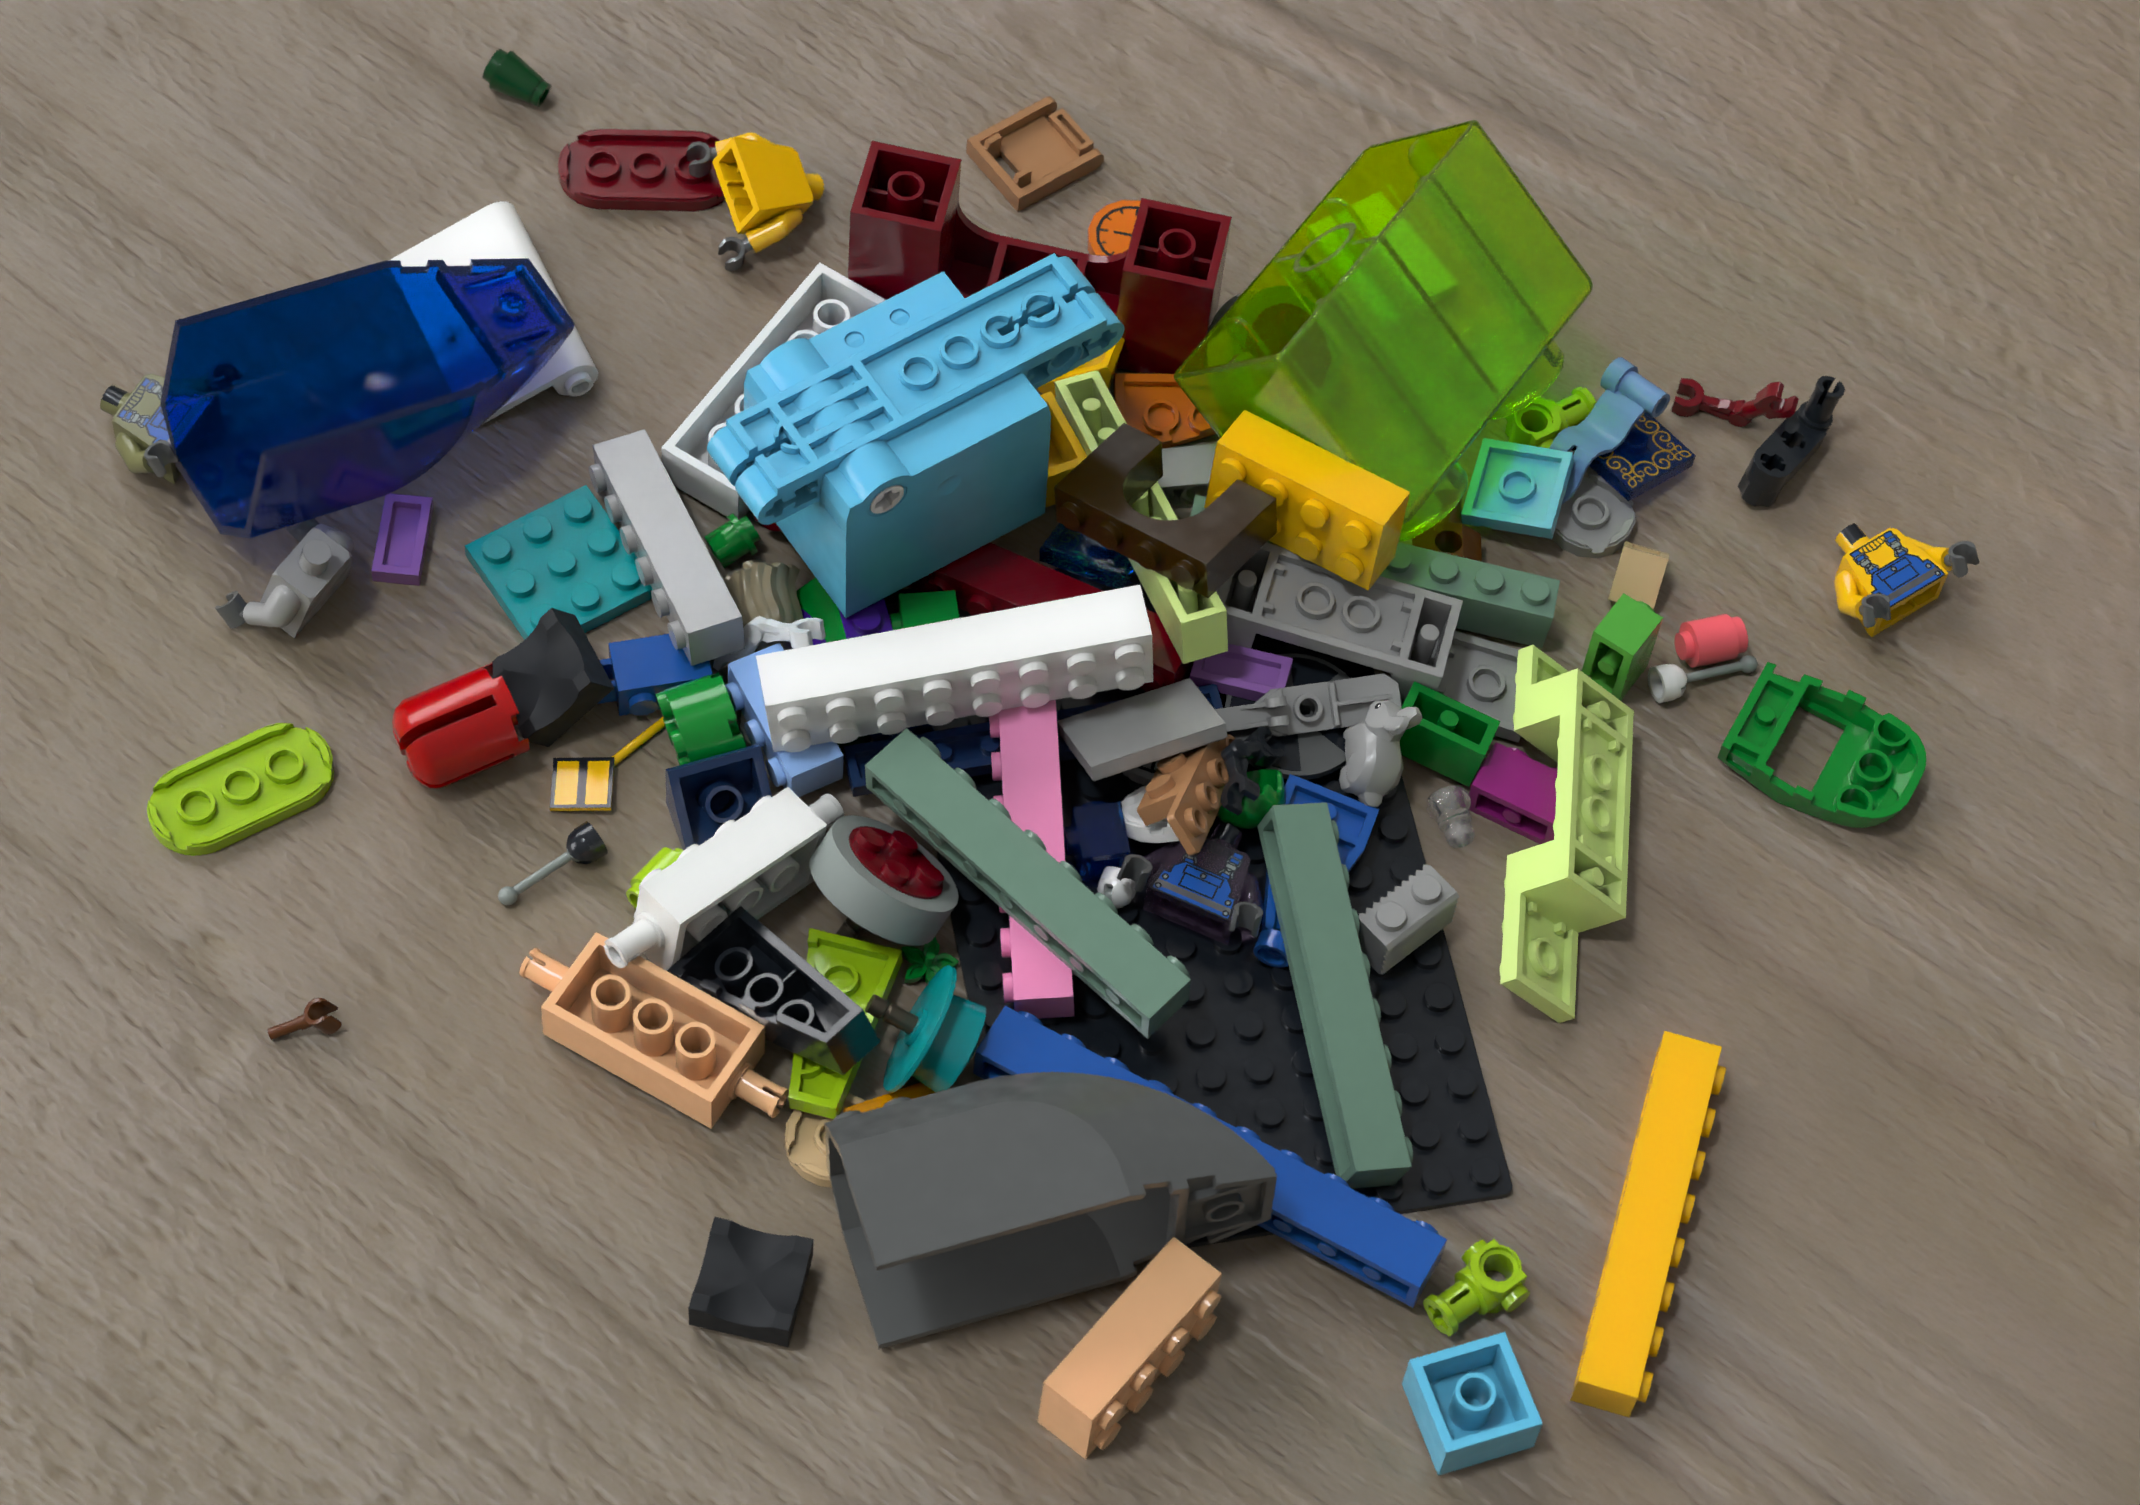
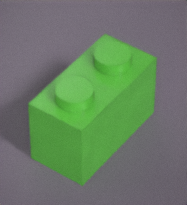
(1622, 645)

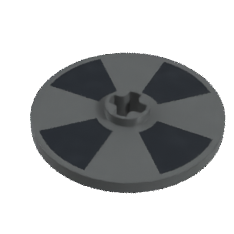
(1310, 753)

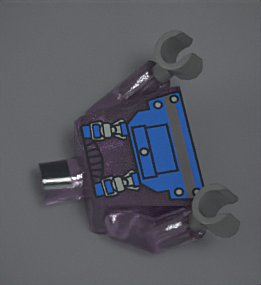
(1200, 891)

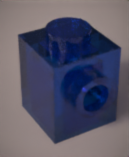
(1096, 838)

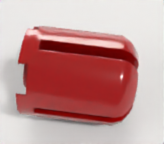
(458, 728)

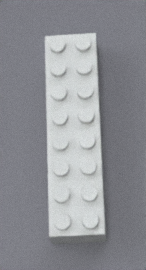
(956, 669)

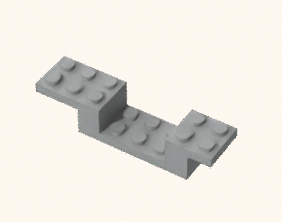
(1383, 628)

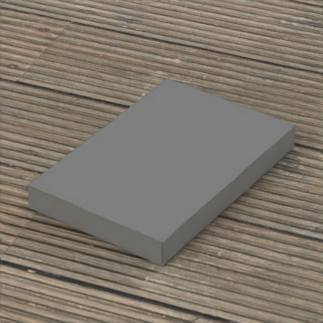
(1142, 729)

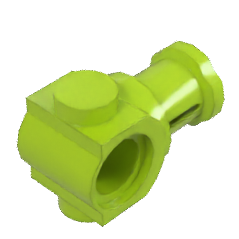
(1548, 418)
(1475, 1290)

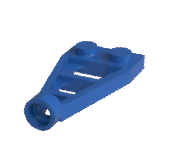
(1354, 827)

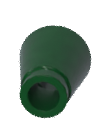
(515, 78)

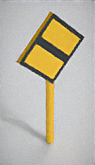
(588, 781)

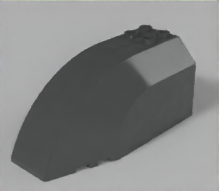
(1028, 1193)

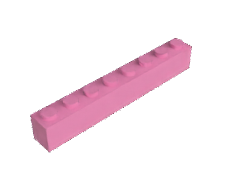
(1034, 800)

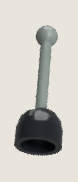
(582, 846)

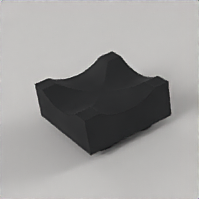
(553, 677)
(751, 1282)

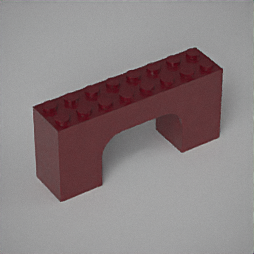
(1161, 288)

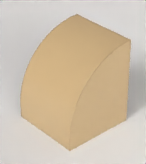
(1639, 574)

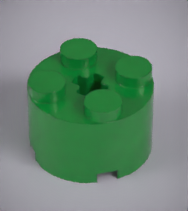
(700, 719)

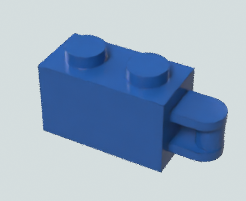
(646, 668)

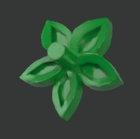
(926, 963)

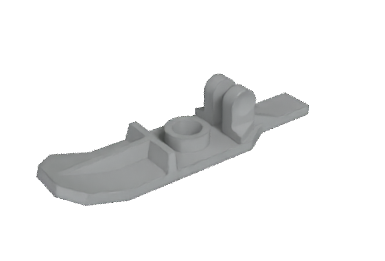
(1335, 702)

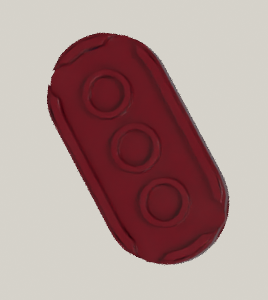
(637, 171)

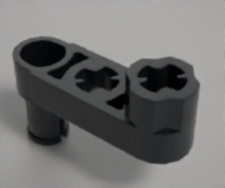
(1790, 445)

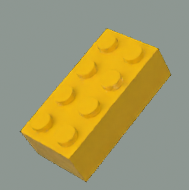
(1323, 503)

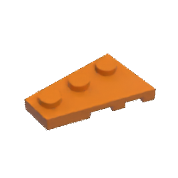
(1159, 408)

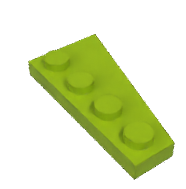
(859, 972)

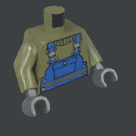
(141, 428)

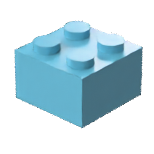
(1471, 1403)

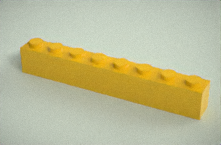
(1647, 1226)

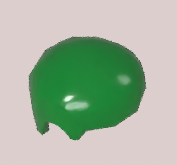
(1271, 793)

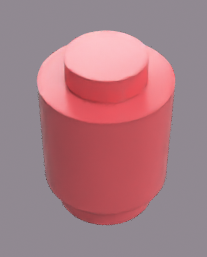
(1711, 640)

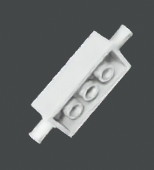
(744, 864)

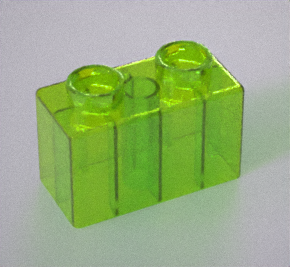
(1400, 317)

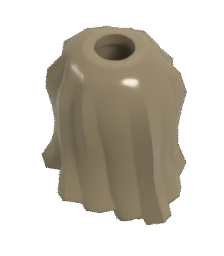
(766, 592)

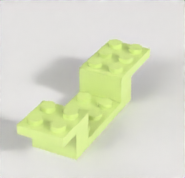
(1584, 871)

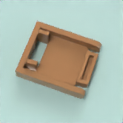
(1038, 150)

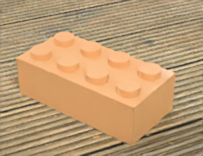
(1130, 1349)

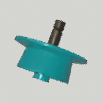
(933, 1037)

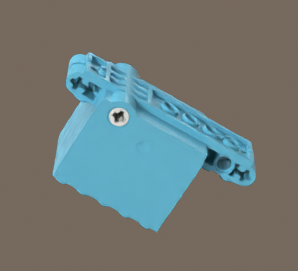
(912, 426)

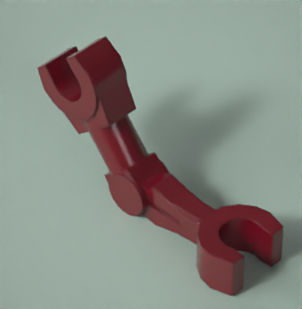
(1739, 412)

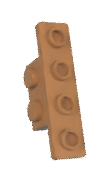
(1187, 793)

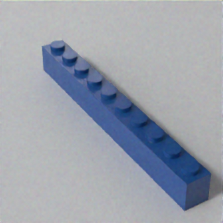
(1308, 1206)

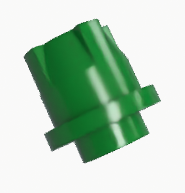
(733, 540)

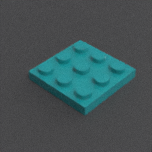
(561, 560)

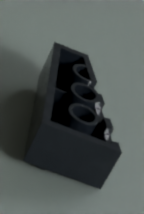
(779, 989)

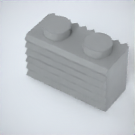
(1406, 918)

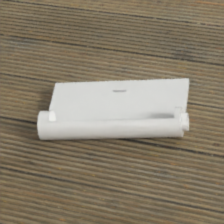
(500, 234)

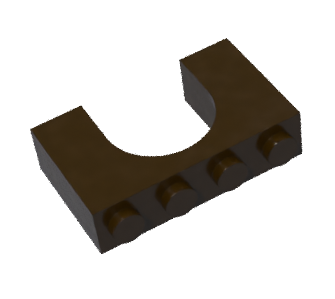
(1191, 551)

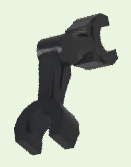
(1235, 757)

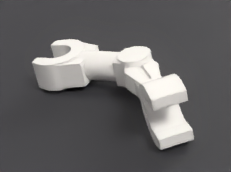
(768, 630)

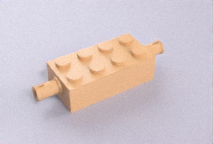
(654, 1032)

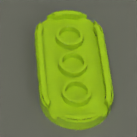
(240, 789)

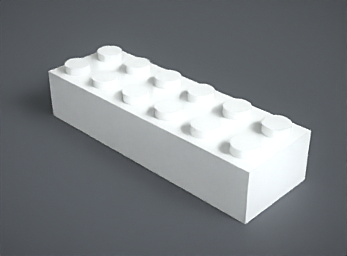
(814, 307)

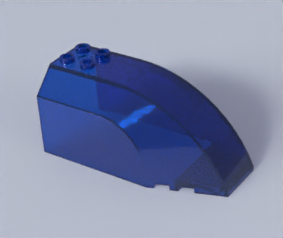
(349, 384)

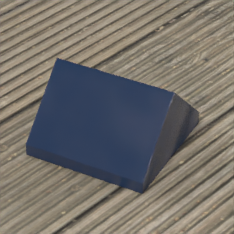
(714, 791)

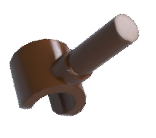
(314, 1016)

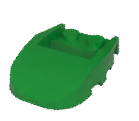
(1866, 774)

